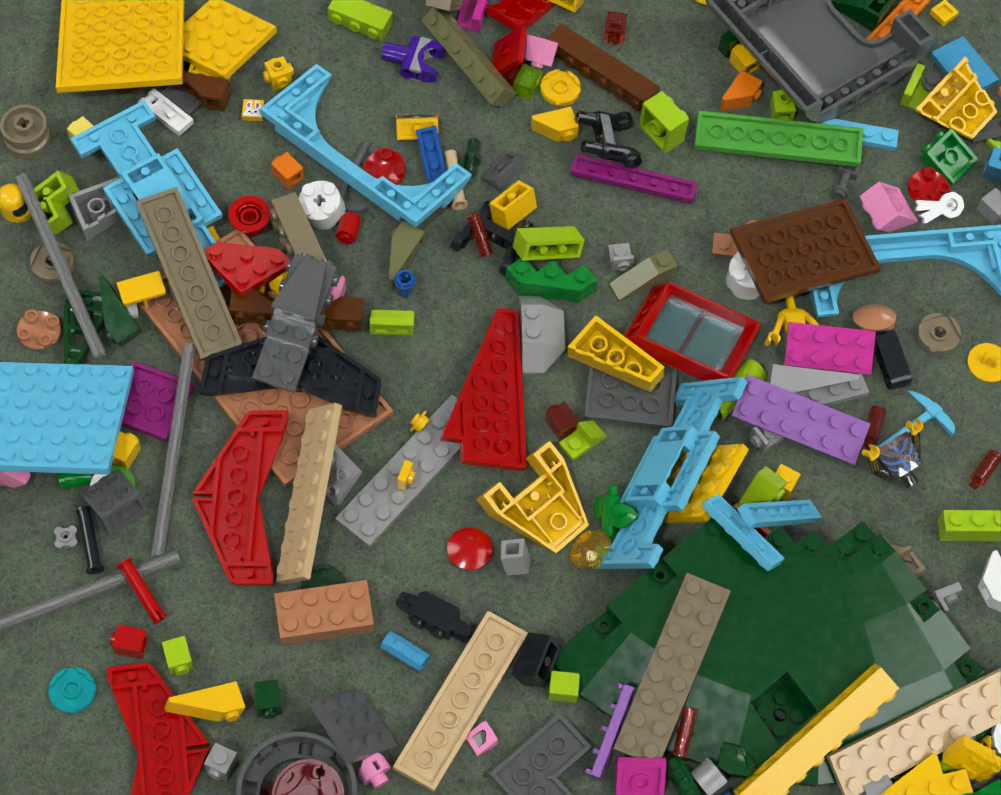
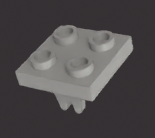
(341, 477)

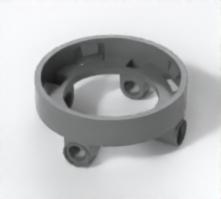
(292, 747)

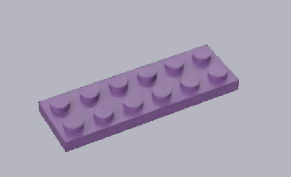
(801, 420)

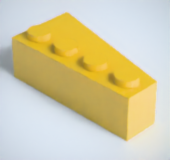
(614, 354)

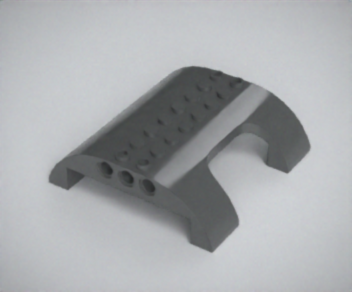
(819, 54)

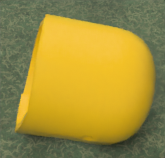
(11, 200)

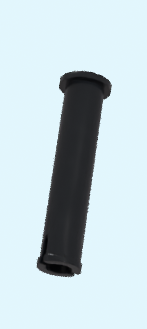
(89, 540)

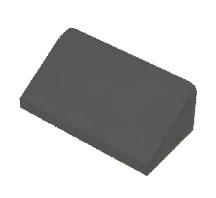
(504, 171)

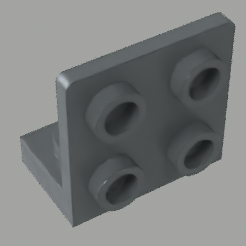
(115, 501)

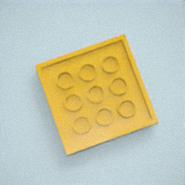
(223, 37)
(713, 481)

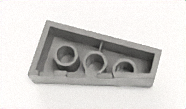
(94, 210)

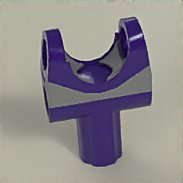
(413, 58)

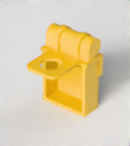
(974, 757)

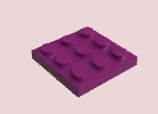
(151, 401)

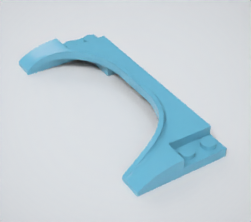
(295, 120)
(970, 246)

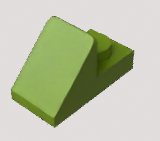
(582, 440)

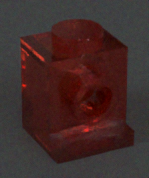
(615, 31)

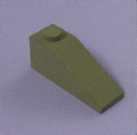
(404, 247)
(645, 275)

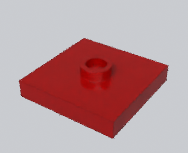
(509, 51)

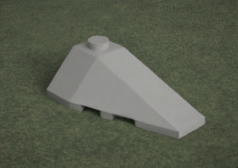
(800, 379)

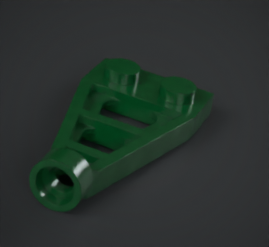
(93, 304)

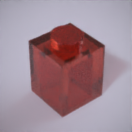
(561, 420)

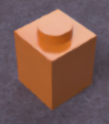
(287, 170)

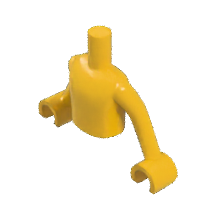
(790, 314)

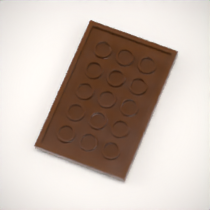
(804, 250)

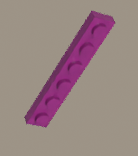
(633, 178)

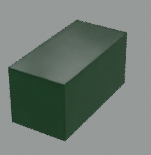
(727, 43)

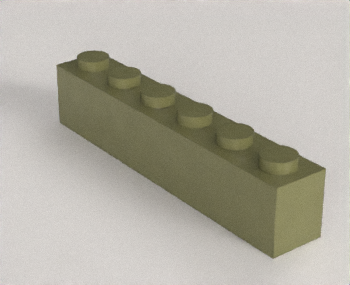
(469, 57)

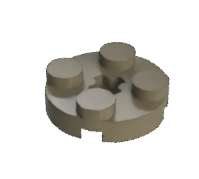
(41, 268)
(936, 345)

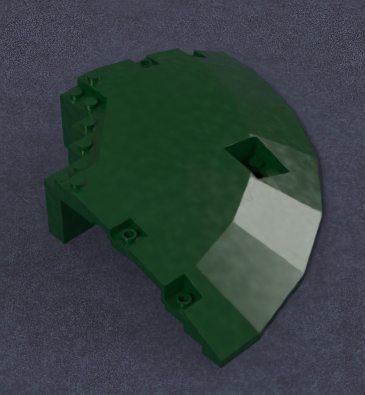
(782, 641)

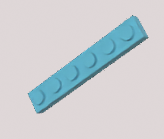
(778, 513)

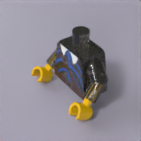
(897, 456)

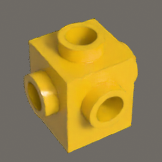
(278, 73)

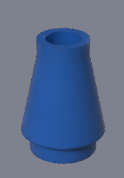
(404, 282)

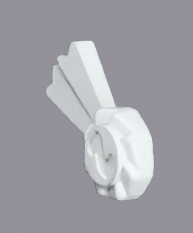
(949, 205)

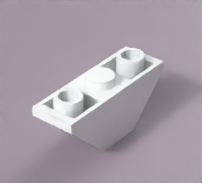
(991, 582)

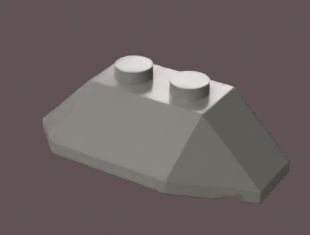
(541, 334)

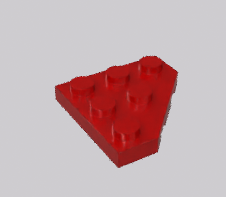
(245, 266)

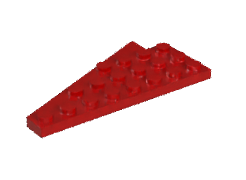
(490, 404)

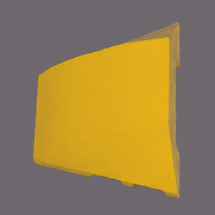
(959, 102)

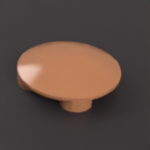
(874, 317)
(38, 329)

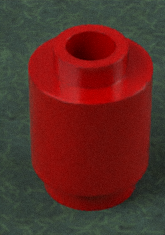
(348, 228)

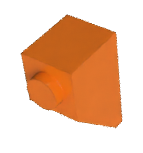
(742, 92)

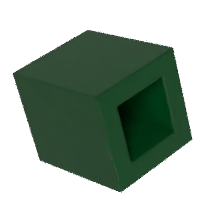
(267, 699)

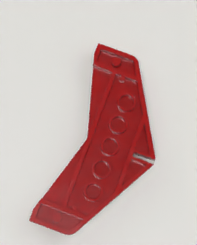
(235, 483)
(158, 735)

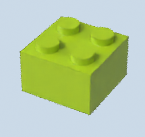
(663, 122)

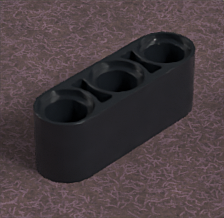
(891, 360)

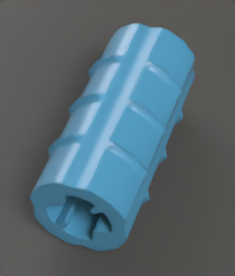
(405, 651)

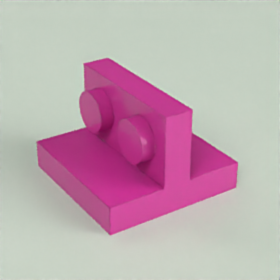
(640, 776)

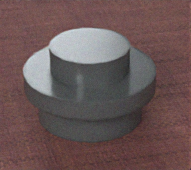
(929, 81)

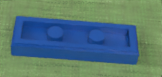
(431, 153)

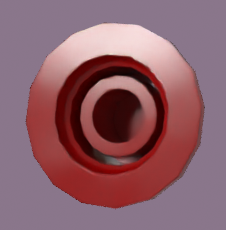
(249, 215)

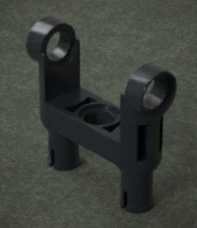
(605, 147)
(495, 234)

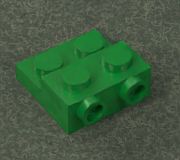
(948, 155)

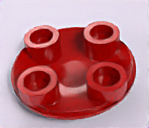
(386, 163)
(927, 185)
(469, 548)

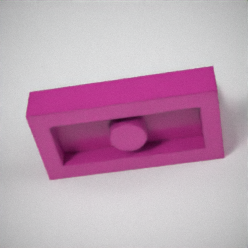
(472, 14)

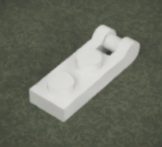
(168, 112)

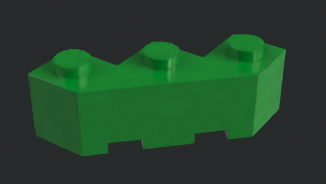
(550, 281)

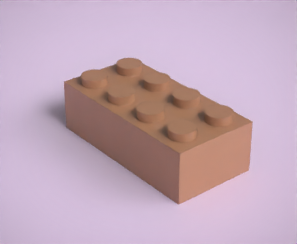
(324, 612)

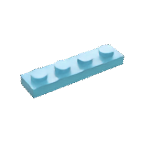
(872, 135)
(747, 537)

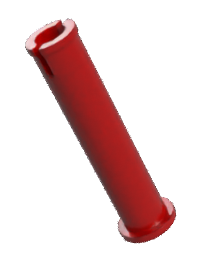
(141, 590)

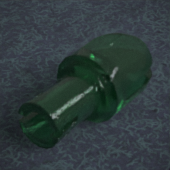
(471, 159)

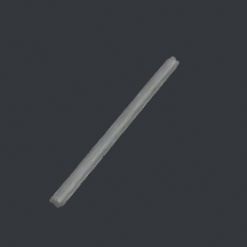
(60, 265)
(174, 448)
(85, 591)

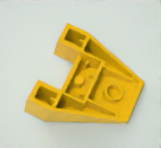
(544, 510)

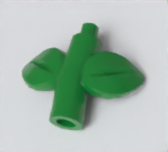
(612, 512)

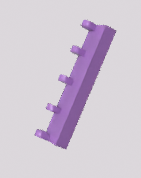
(612, 731)

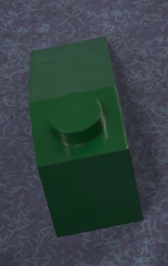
(117, 318)

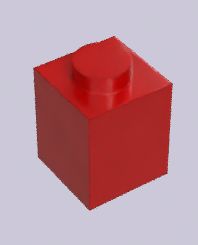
(129, 641)

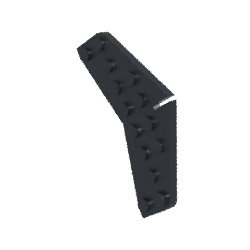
(326, 375)

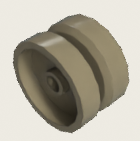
(25, 131)

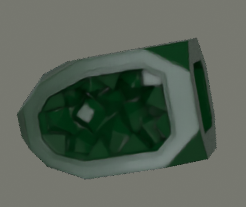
(735, 760)

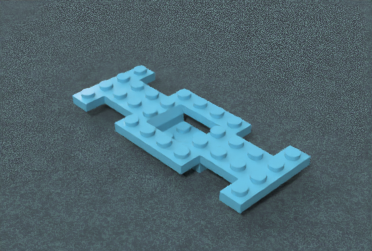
(146, 174)
(648, 487)

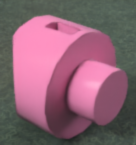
(374, 770)

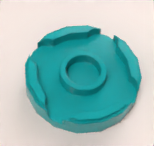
(66, 694)

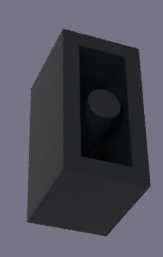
(536, 660)

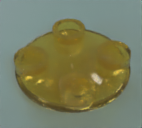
(589, 549)

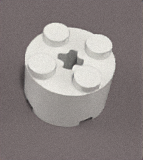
(322, 204)
(739, 280)

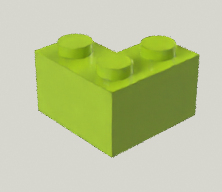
(53, 197)

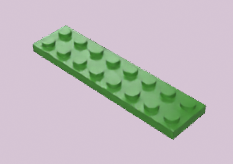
(779, 138)

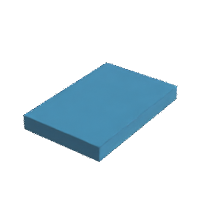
(952, 53)

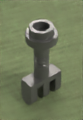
(840, 191)

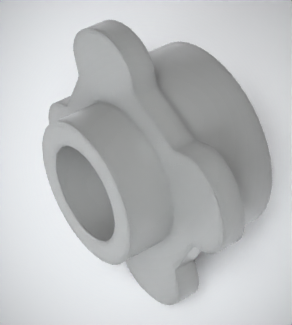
(69, 542)

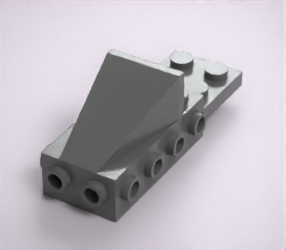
(296, 321)

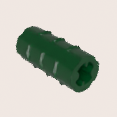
(681, 777)

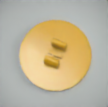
(985, 362)

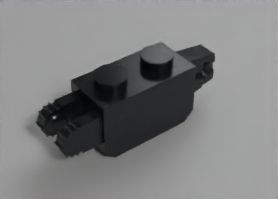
(434, 615)

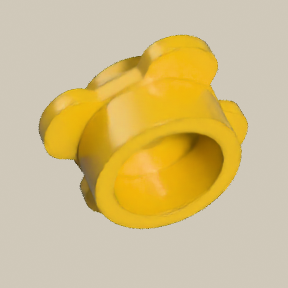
(419, 422)

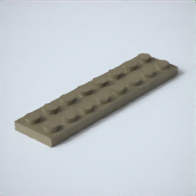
(188, 273)
(672, 668)

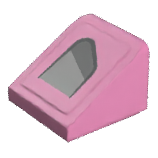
(482, 738)

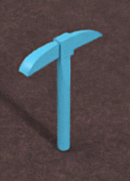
(932, 411)

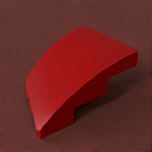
(519, 12)

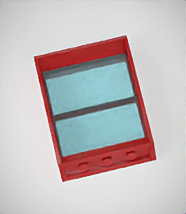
(691, 332)

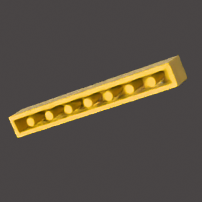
(821, 734)

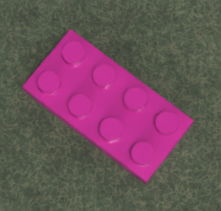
(829, 348)

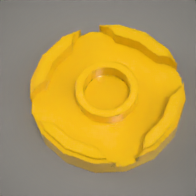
(560, 87)

